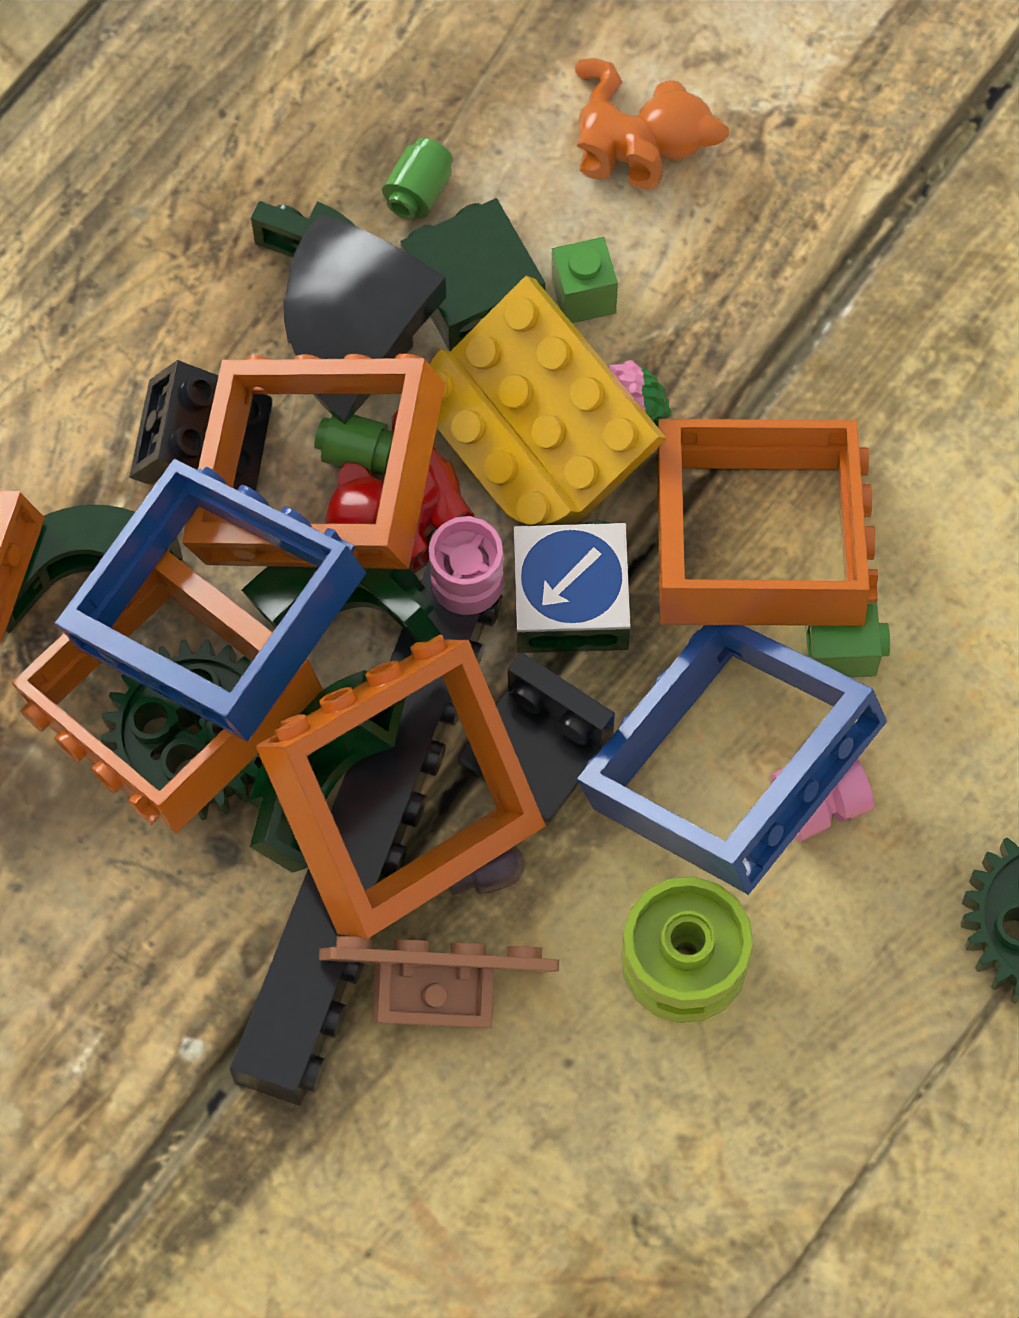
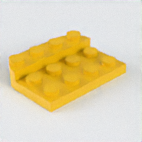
(539, 412)

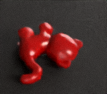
(360, 495)

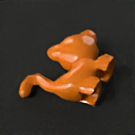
(667, 127)

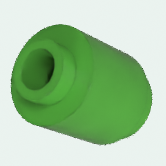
(418, 179)
(356, 441)

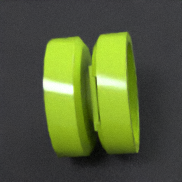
(693, 916)

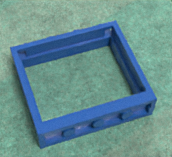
(141, 546)
(789, 798)

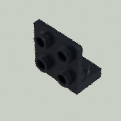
(177, 422)
(551, 732)

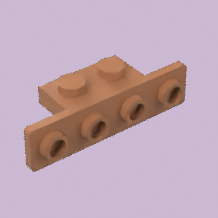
(435, 987)

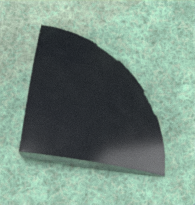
(355, 298)

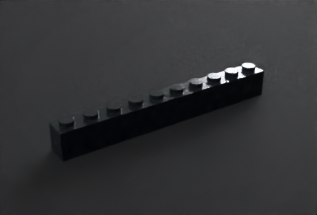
(372, 811)

